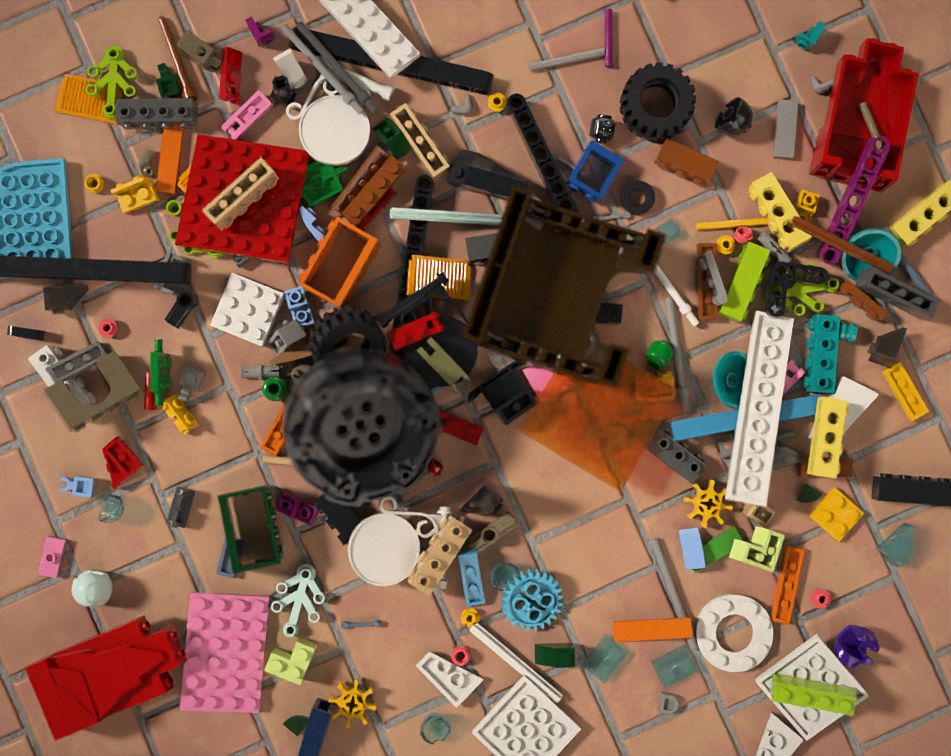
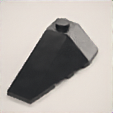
(480, 174)
(483, 502)

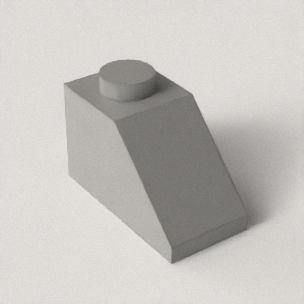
(286, 337)

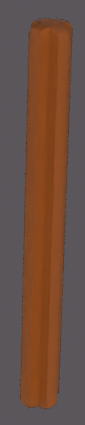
(841, 244)

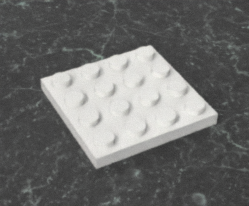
(812, 662)
(526, 724)

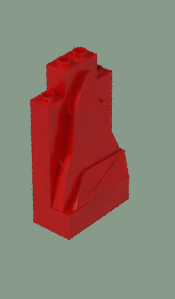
(889, 93)
(105, 675)

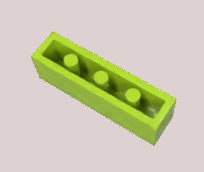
(743, 282)
(813, 694)

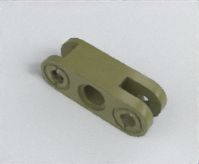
(443, 364)

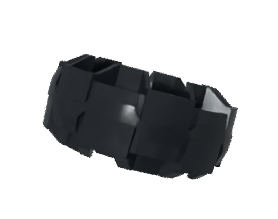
(372, 465)

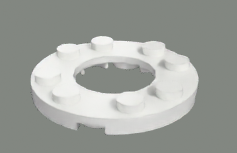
(706, 632)

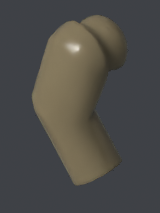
(145, 164)
(298, 371)

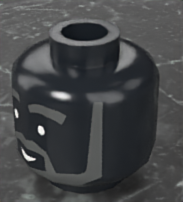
(602, 128)

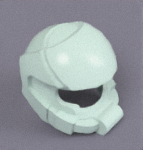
(92, 588)

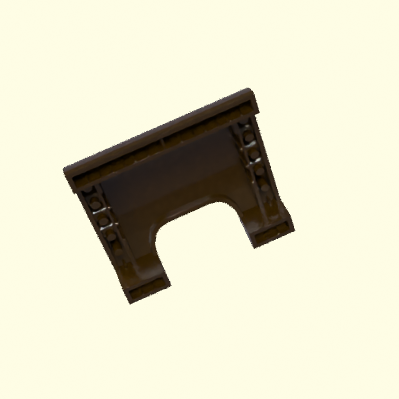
(548, 286)

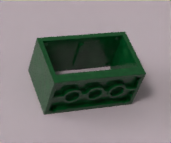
(230, 533)

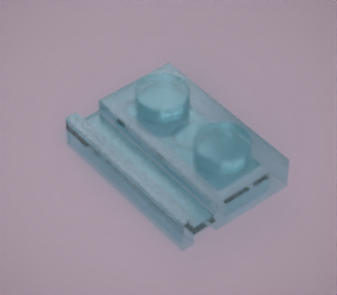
(604, 659)
(674, 666)

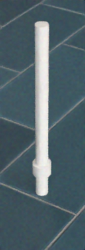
(684, 307)

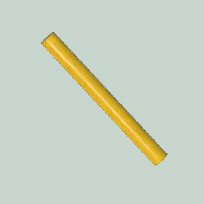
(732, 223)

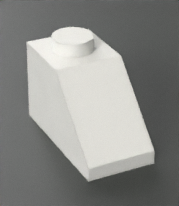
(290, 68)

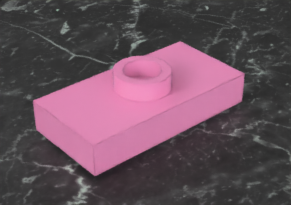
(52, 557)

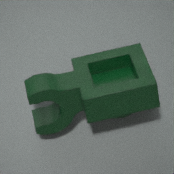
(168, 83)

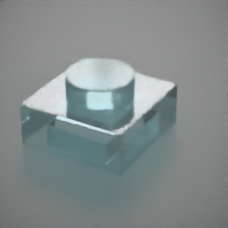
(669, 228)

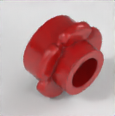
(434, 467)

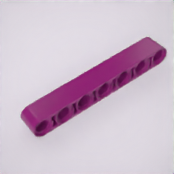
(854, 190)

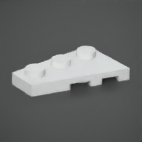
(449, 678)
(778, 739)

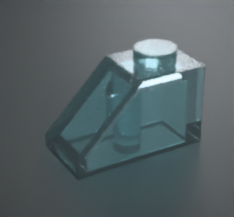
(899, 545)

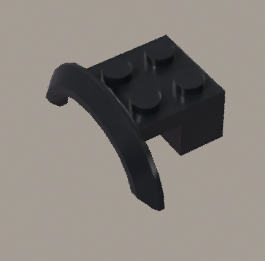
(505, 394)

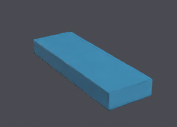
(471, 577)

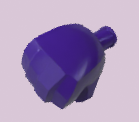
(852, 644)

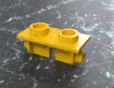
(175, 407)

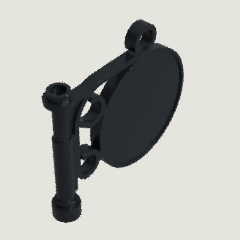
(450, 339)

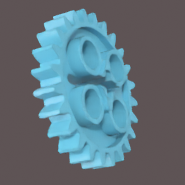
(520, 612)

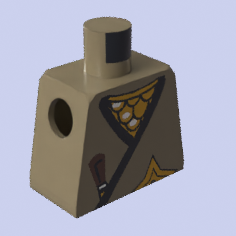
(193, 47)

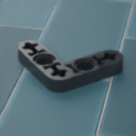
(783, 279)

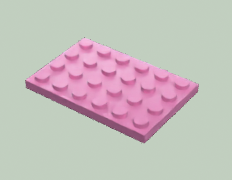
(224, 652)

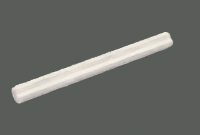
(518, 664)

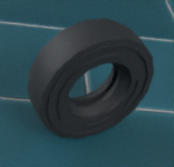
(649, 195)

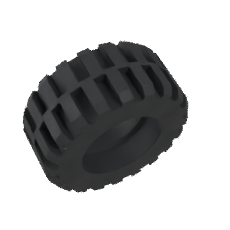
(669, 80)
(345, 322)

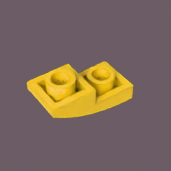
(806, 205)

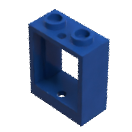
(604, 155)

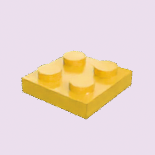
(836, 514)

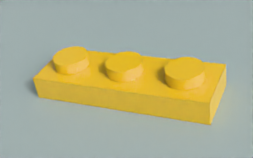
(905, 391)

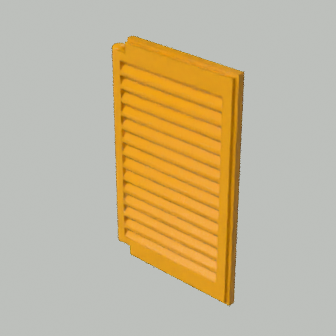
(76, 102)
(424, 269)

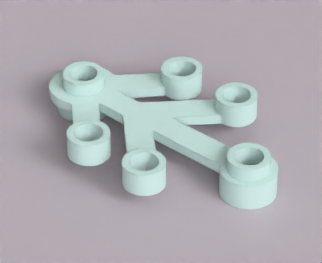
(299, 597)

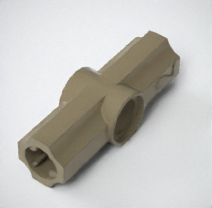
(500, 527)

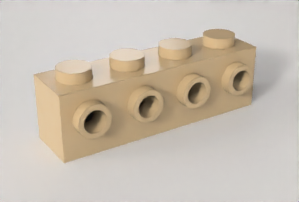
(421, 144)
(240, 194)
(439, 555)

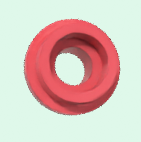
(743, 235)
(113, 328)
(815, 598)
(460, 661)

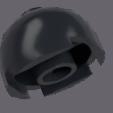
(735, 119)

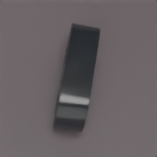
(25, 333)

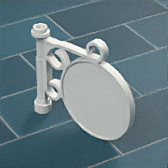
(330, 127)
(388, 547)

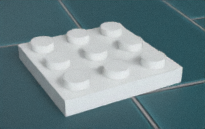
(247, 309)

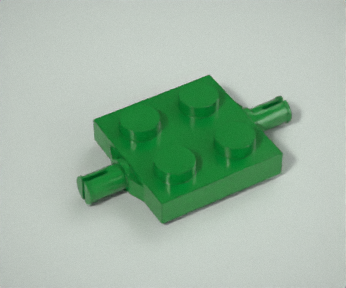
(322, 183)
(159, 372)

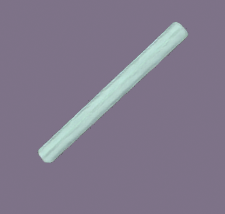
(445, 216)

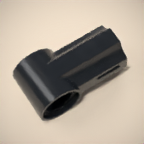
(281, 91)
(180, 310)

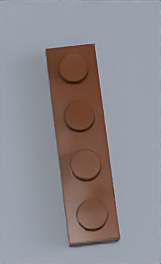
(360, 179)
(374, 190)
(705, 308)

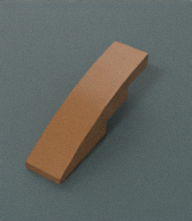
(298, 352)

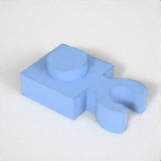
(80, 486)

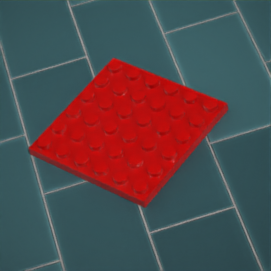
(268, 225)

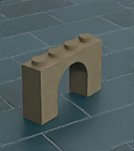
(76, 414)

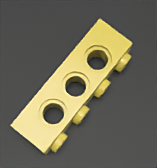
(769, 185)
(916, 216)
(821, 428)

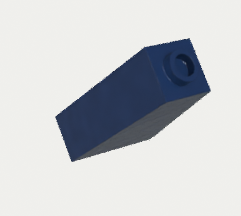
(316, 728)

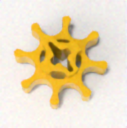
(710, 510)
(345, 705)

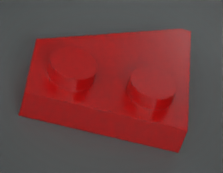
(120, 461)

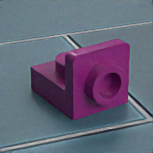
(261, 37)

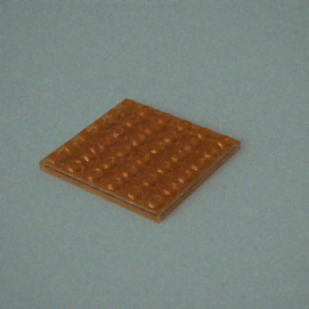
(600, 425)

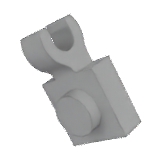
(191, 380)

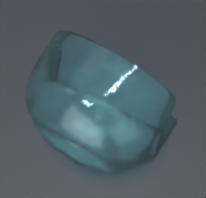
(111, 509)
(502, 573)
(435, 728)

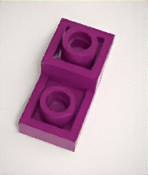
(297, 508)

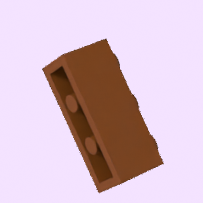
(686, 162)

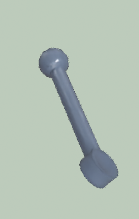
(377, 623)

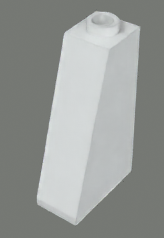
(857, 399)

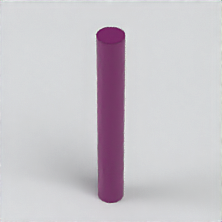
(608, 38)

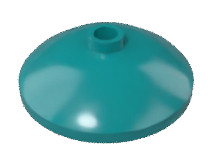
(879, 242)
(729, 378)

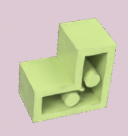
(762, 550)
(292, 666)

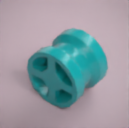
(847, 331)

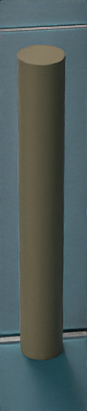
(870, 123)

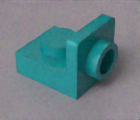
(808, 41)

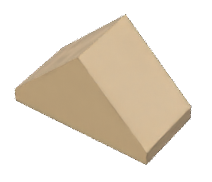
(758, 514)

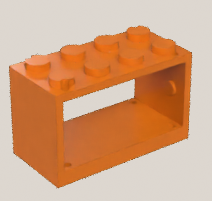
(357, 272)

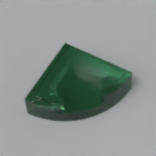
(808, 494)
(296, 723)

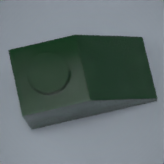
(392, 138)
(555, 655)

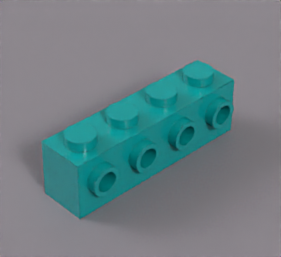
(822, 355)

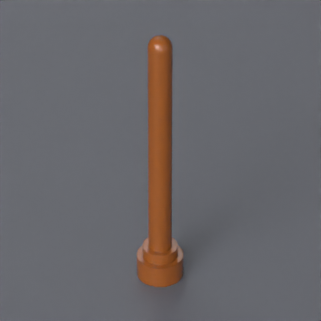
(188, 90)

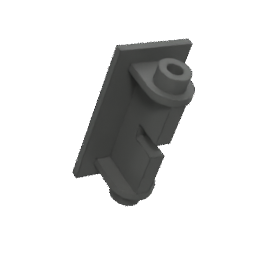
(180, 507)

